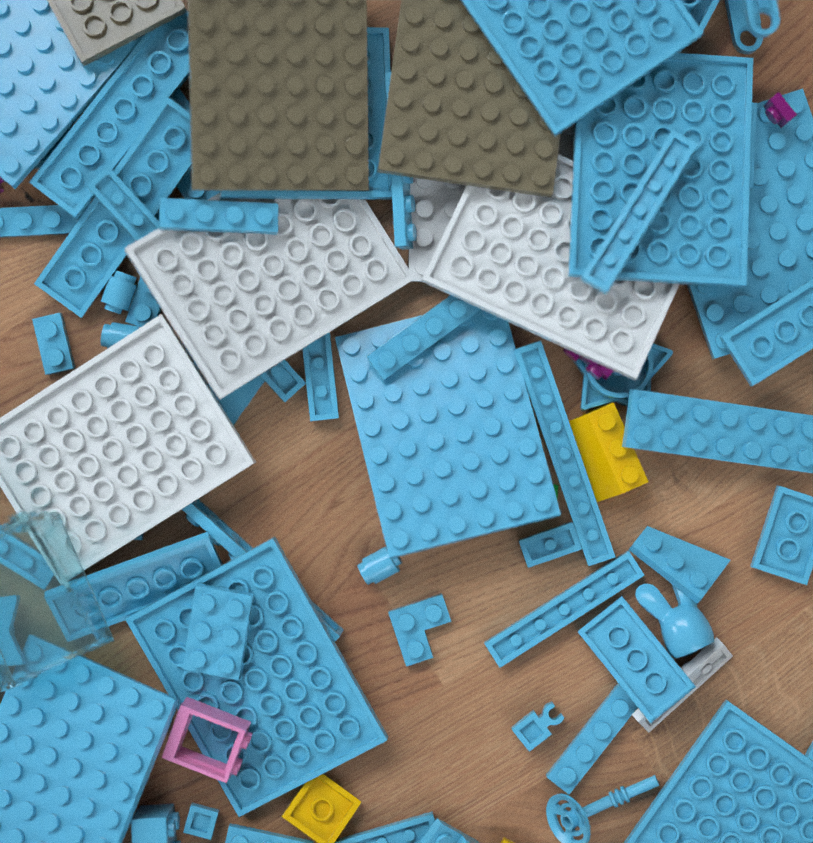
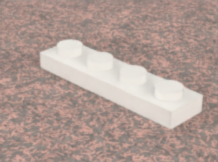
(698, 671)

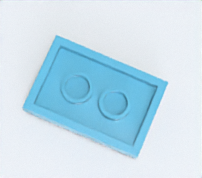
(787, 537)
(218, 631)

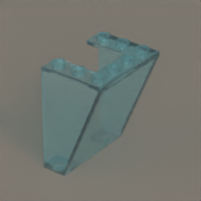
(44, 600)

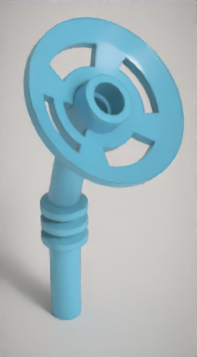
(579, 815)

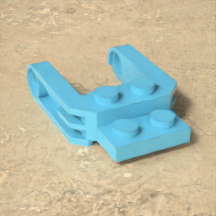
(745, 16)

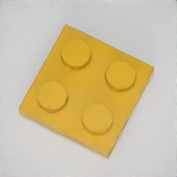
(321, 809)

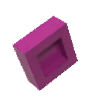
(778, 110)

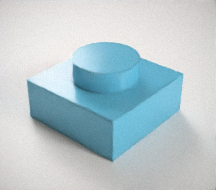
(201, 821)

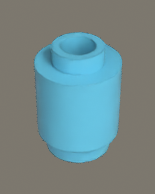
(119, 292)
(115, 332)
(378, 566)

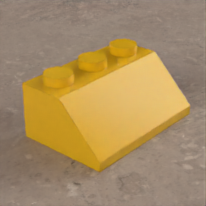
(608, 464)

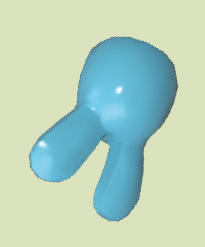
(682, 627)

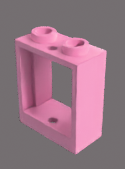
(198, 762)

